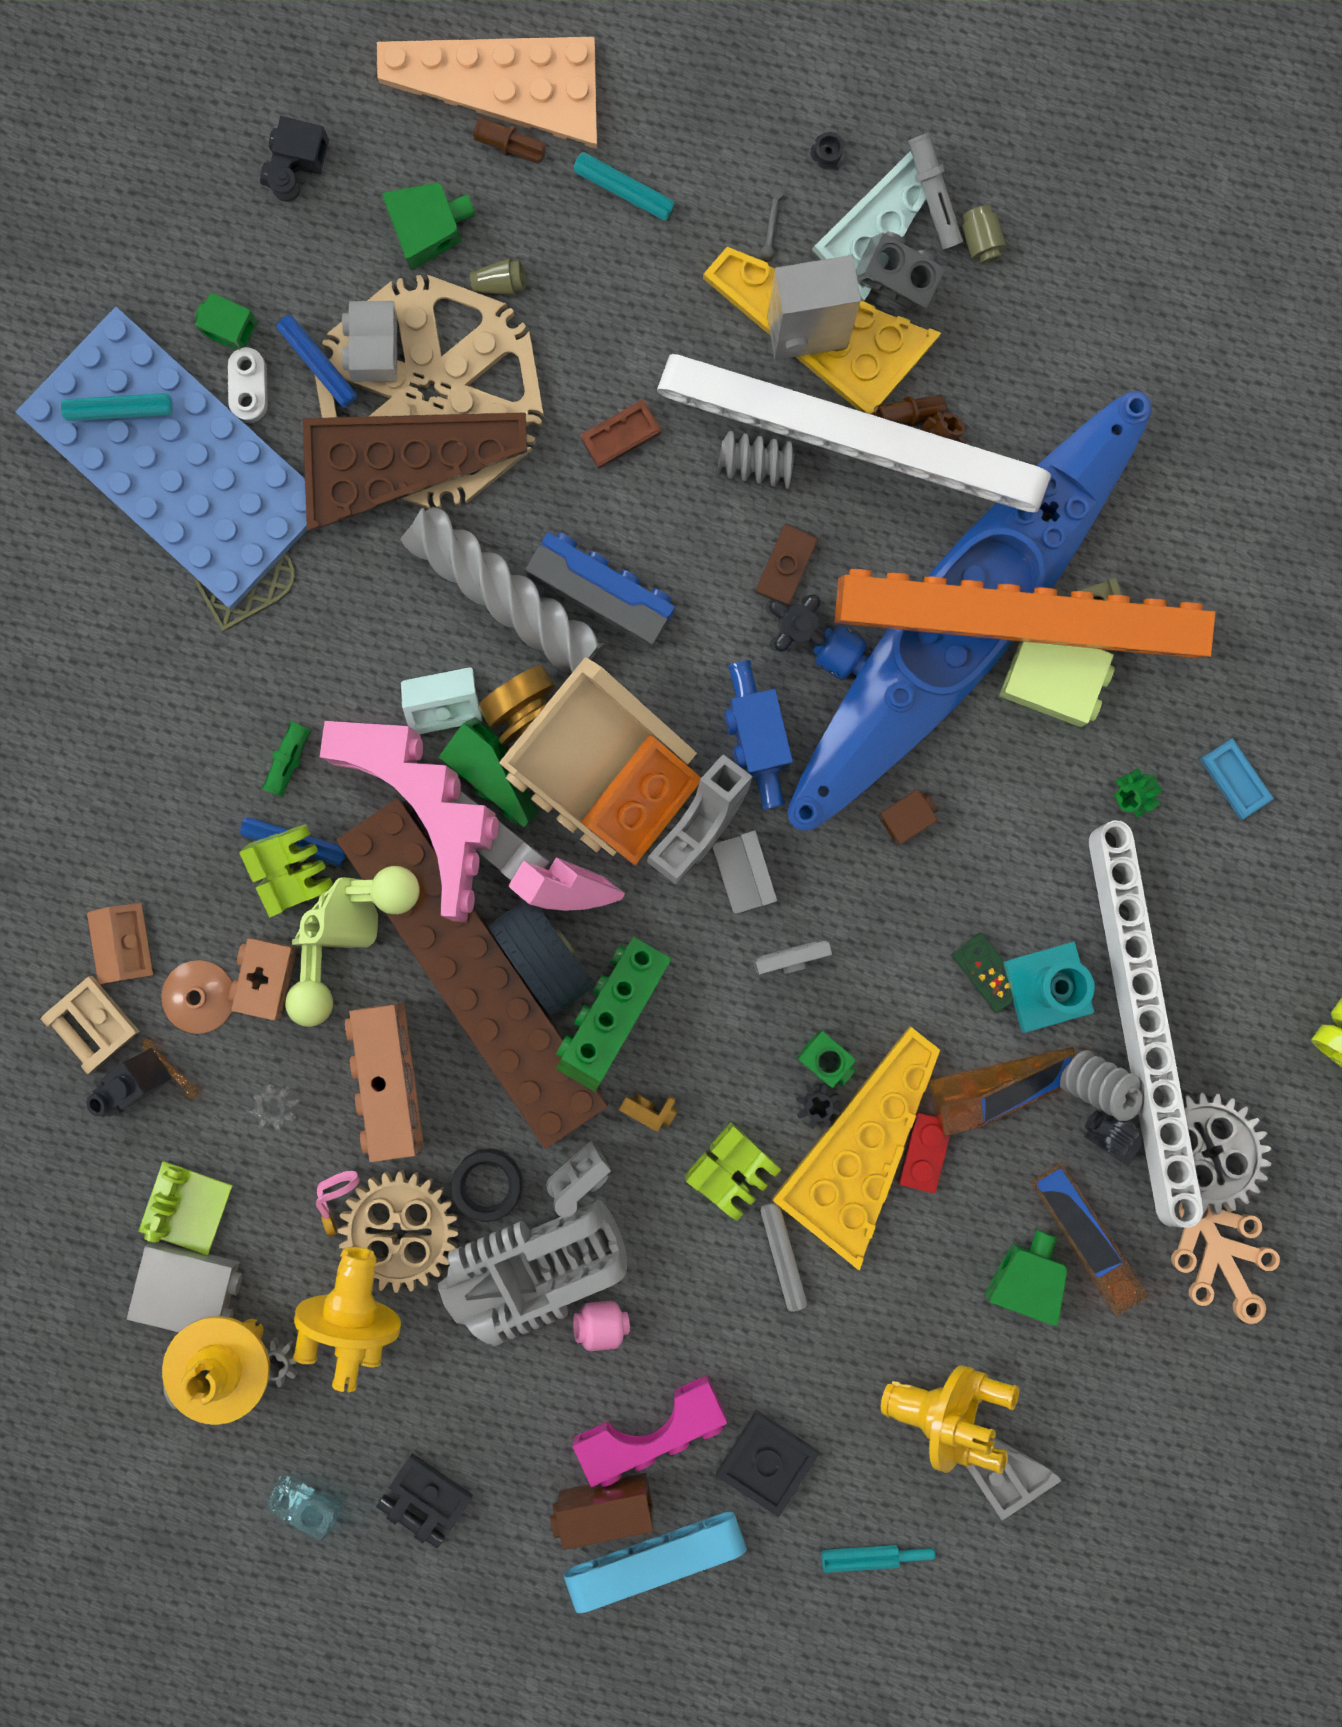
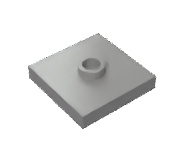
(792, 958)

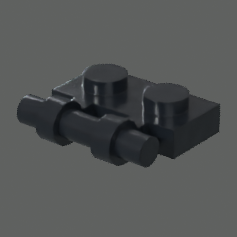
(431, 1493)

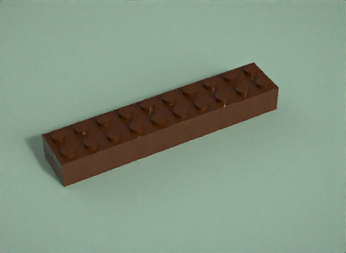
(476, 979)

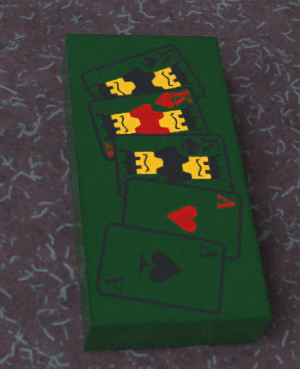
(985, 971)

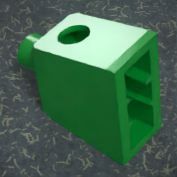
(426, 221)
(1030, 1280)

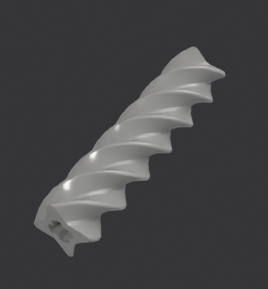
(508, 597)

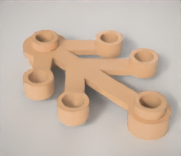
(1219, 1251)

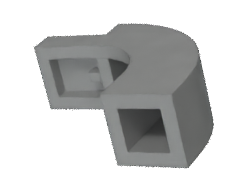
(706, 819)

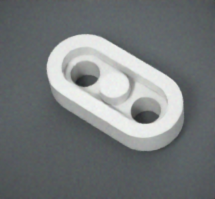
(247, 383)

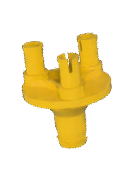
(347, 1320)
(235, 1364)
(949, 1417)

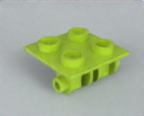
(185, 1208)

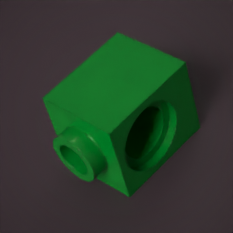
(225, 321)
(815, 1048)

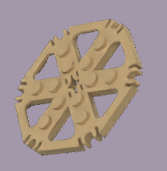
(454, 369)

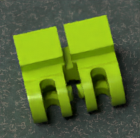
(283, 885)
(714, 1175)

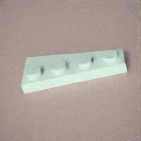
(884, 209)

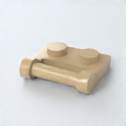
(98, 1017)

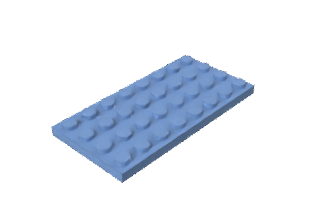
(184, 477)

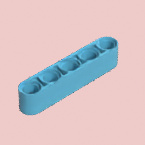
(655, 1562)

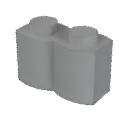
(371, 342)

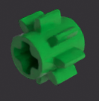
(1137, 792)

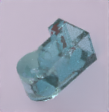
(304, 1507)

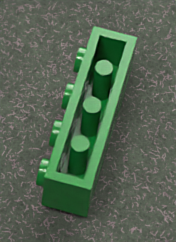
(613, 1013)

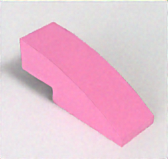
(563, 887)

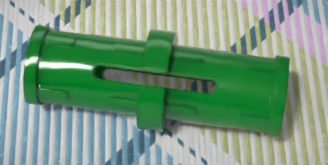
(286, 759)

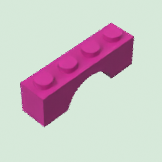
(608, 1452)

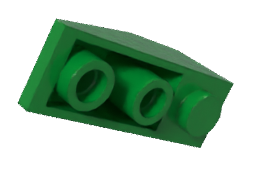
(476, 757)

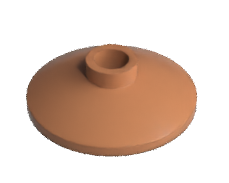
(214, 989)

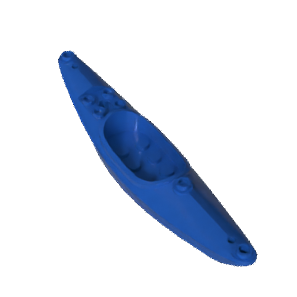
(923, 676)

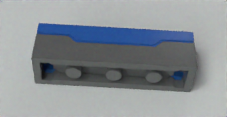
(600, 590)

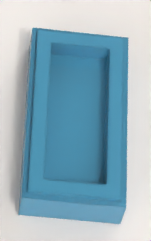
(1236, 779)

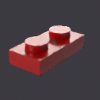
(924, 1154)

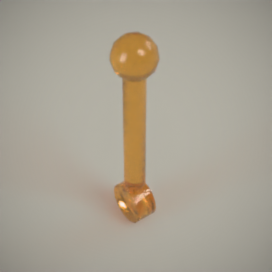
(190, 1090)

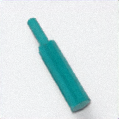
(871, 1558)

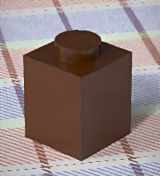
(908, 816)

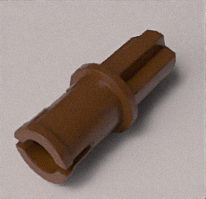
(509, 140)
(912, 410)

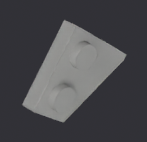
(1018, 1485)

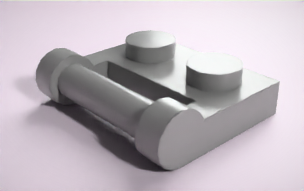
(585, 1171)

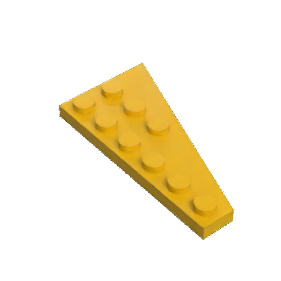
(878, 350)
(853, 1164)

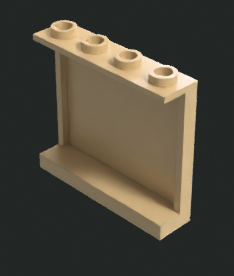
(583, 745)

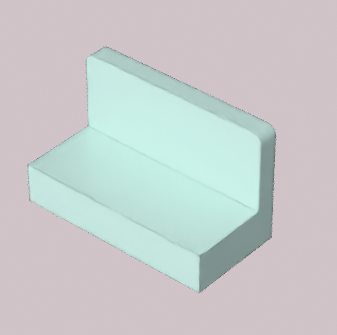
(440, 700)

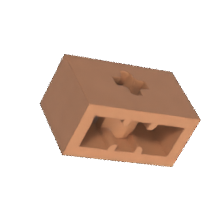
(277, 964)

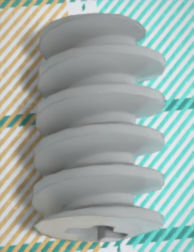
(756, 459)
(1103, 1085)

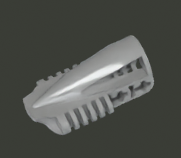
(531, 1275)

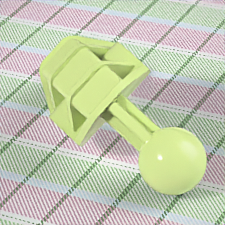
(343, 919)

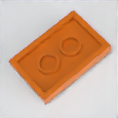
(642, 800)

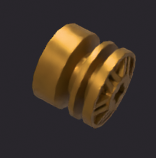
(517, 702)

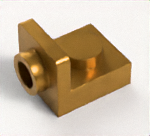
(642, 1110)

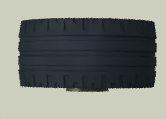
(541, 956)

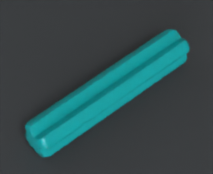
(623, 186)
(116, 407)

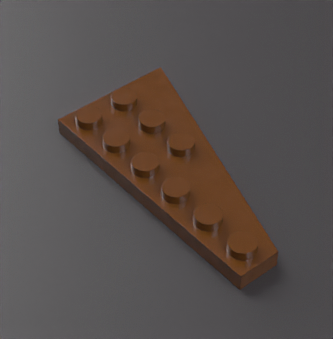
(380, 459)

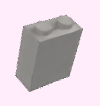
(182, 1287)

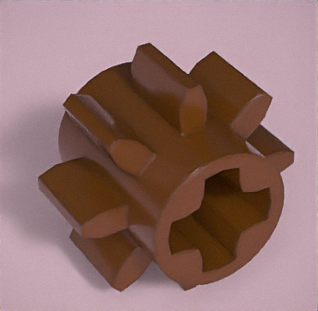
(946, 426)

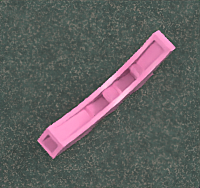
(431, 789)

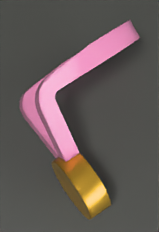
(327, 1218)

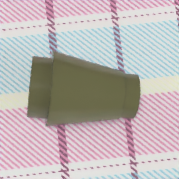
(499, 278)

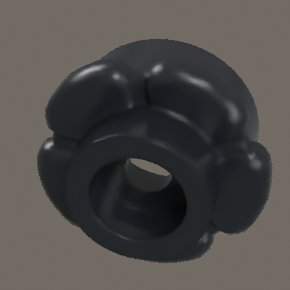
(828, 141)

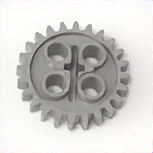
(1240, 1142)

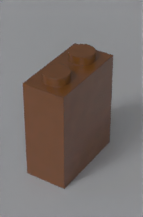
(603, 1514)

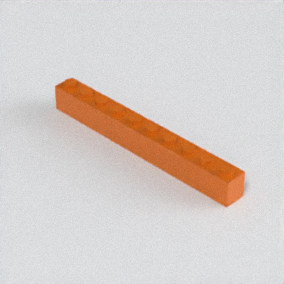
(1024, 616)

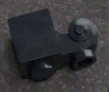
(294, 147)
(128, 1084)
(1113, 1136)

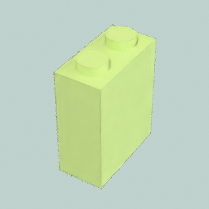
(1059, 680)

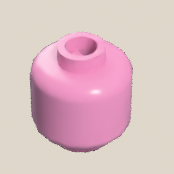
(600, 1325)

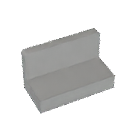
(744, 872)

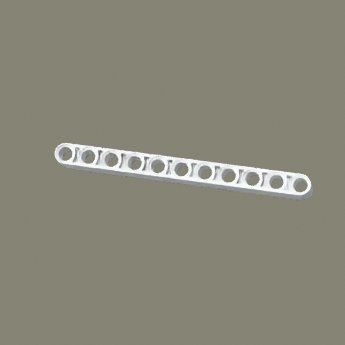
(854, 433)
(1158, 1036)

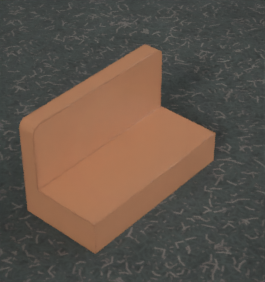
(119, 943)

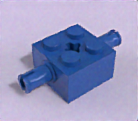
(759, 734)

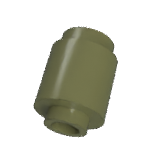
(983, 235)

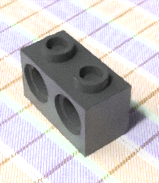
(896, 281)

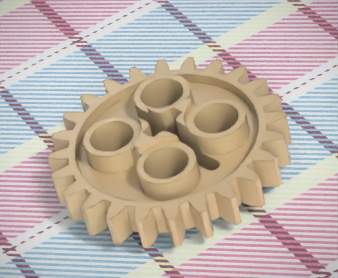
(398, 1197)

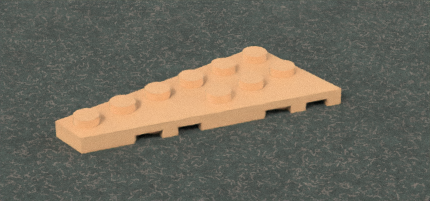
(514, 80)

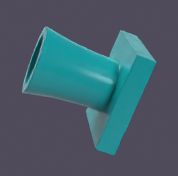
(1033, 990)

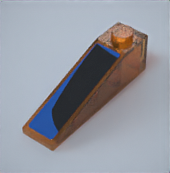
(991, 1092)
(1089, 1240)

